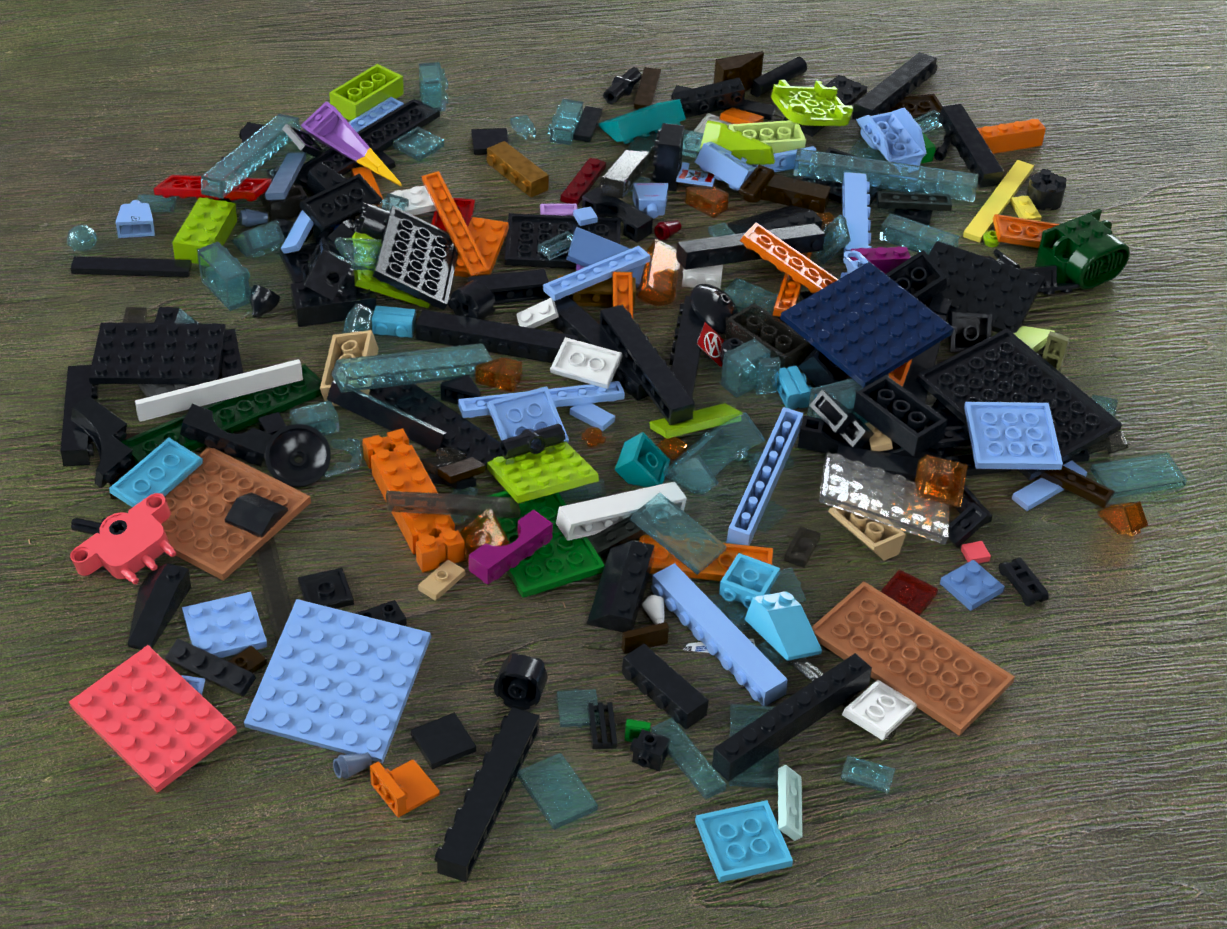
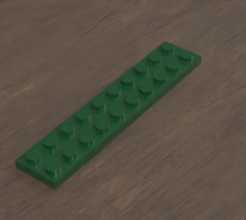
(231, 414)

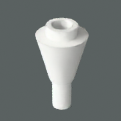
(654, 608)

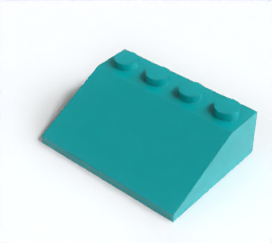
(643, 121)

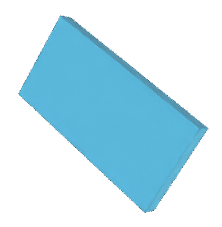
(156, 473)

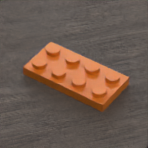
(489, 238)

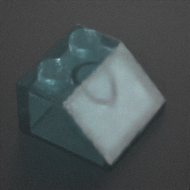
(259, 239)

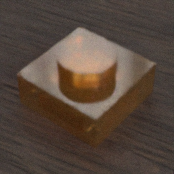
(672, 447)

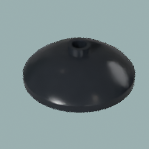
(712, 306)
(295, 442)

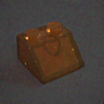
(940, 480)

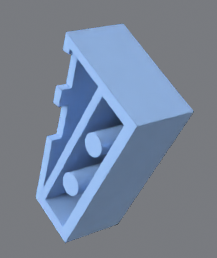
(723, 165)

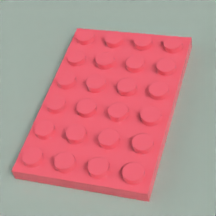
(152, 718)

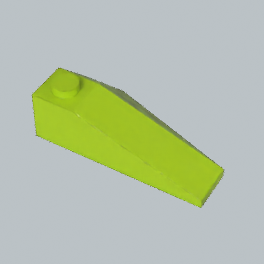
(740, 146)

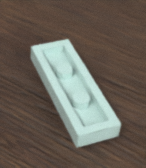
(789, 802)

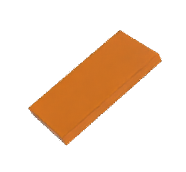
(1020, 230)

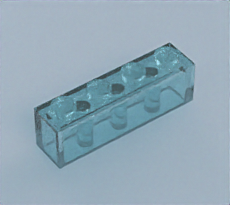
(913, 234)

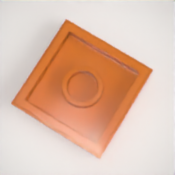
(739, 116)

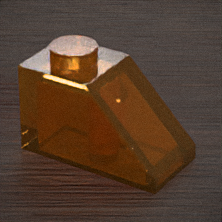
(707, 199)
(1124, 517)

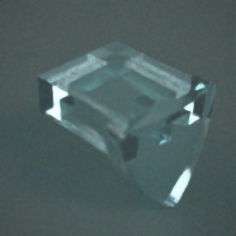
(1108, 404)

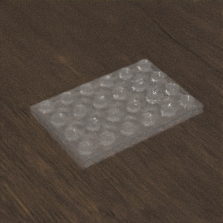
(882, 498)

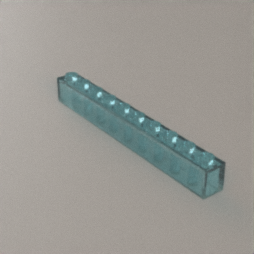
(247, 157)
(886, 174)

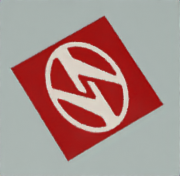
(710, 343)

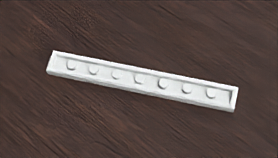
(218, 390)

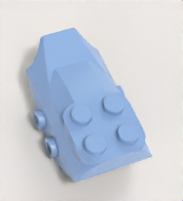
(895, 136)

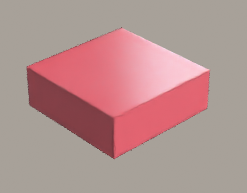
(976, 551)

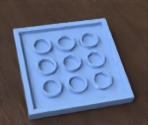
(1012, 435)

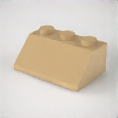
(878, 537)

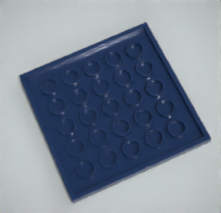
(866, 324)

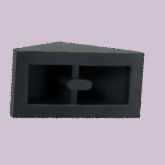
(459, 389)

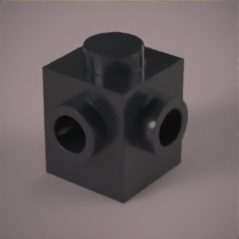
(650, 750)

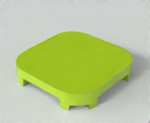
(811, 104)

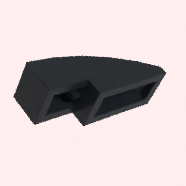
(841, 419)

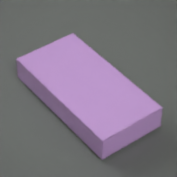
(557, 209)

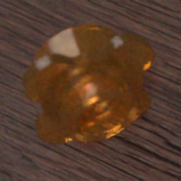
(593, 436)

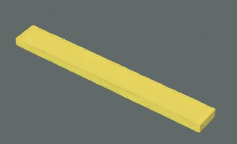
(998, 200)

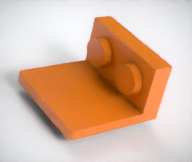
(403, 786)

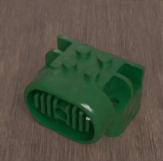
(1083, 251)

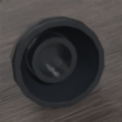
(262, 300)

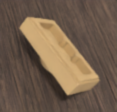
(879, 441)
(441, 580)

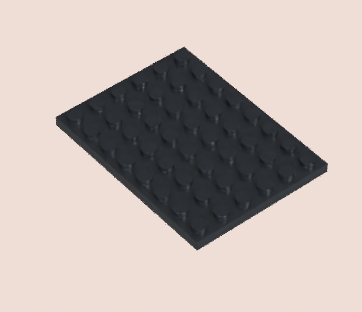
(1013, 372)

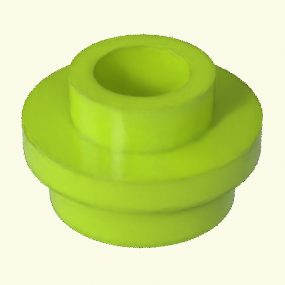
(990, 239)

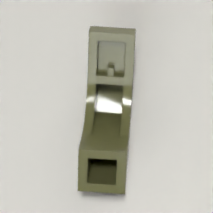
(1056, 349)

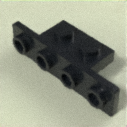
(1050, 282)

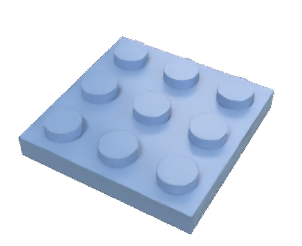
(524, 411)
(225, 625)

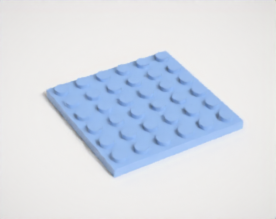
(338, 680)

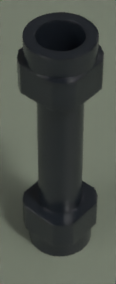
(941, 152)

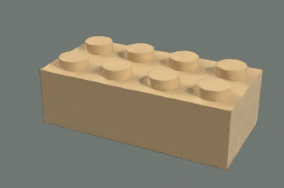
(347, 346)

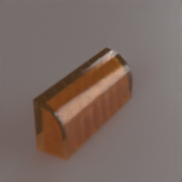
(660, 275)

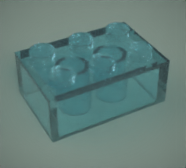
(224, 276)

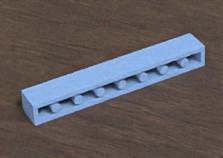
(765, 478)
(719, 635)

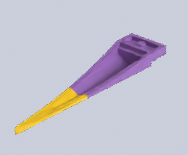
(334, 131)

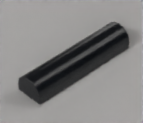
(784, 72)

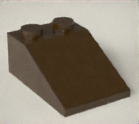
(744, 66)

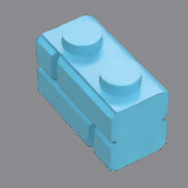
(394, 321)
(793, 388)

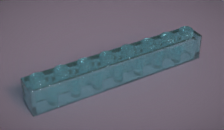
(408, 367)

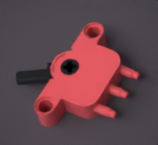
(124, 540)

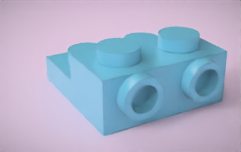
(747, 579)

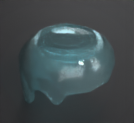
(81, 238)

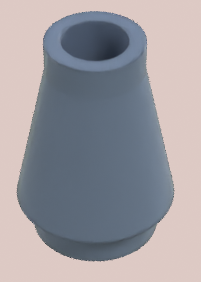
(251, 217)
(351, 764)

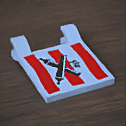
(695, 177)

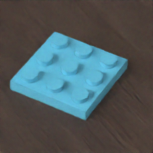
(743, 841)

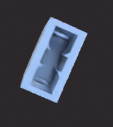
(650, 198)
(135, 220)

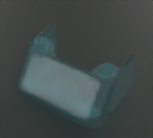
(712, 452)

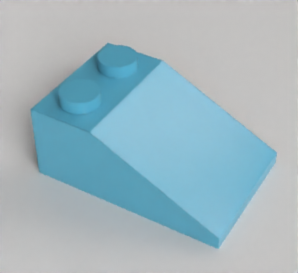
(783, 625)

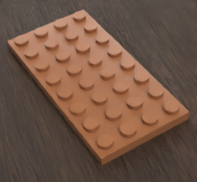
(913, 657)

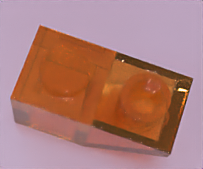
(499, 374)

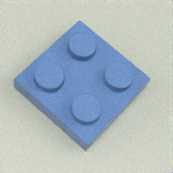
(972, 585)

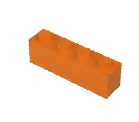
(1013, 135)

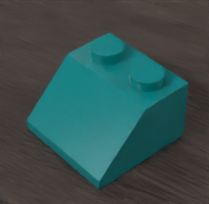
(642, 462)

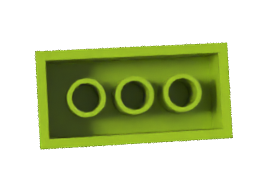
(366, 91)
(206, 224)

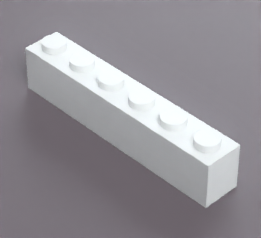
(598, 514)

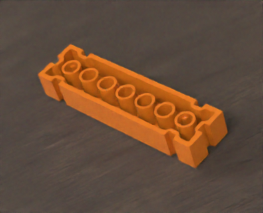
(400, 469)

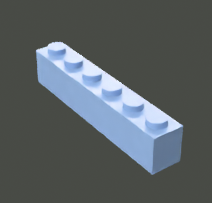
(856, 211)

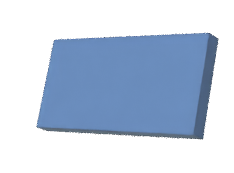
(590, 248)

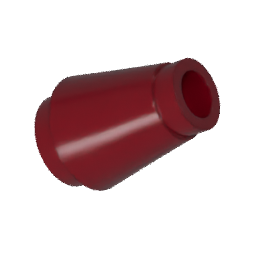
(666, 229)

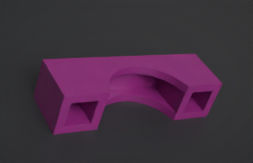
(492, 562)

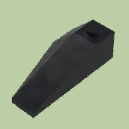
(157, 603)

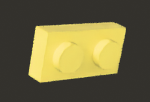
(1025, 208)

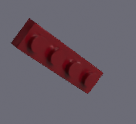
(583, 181)

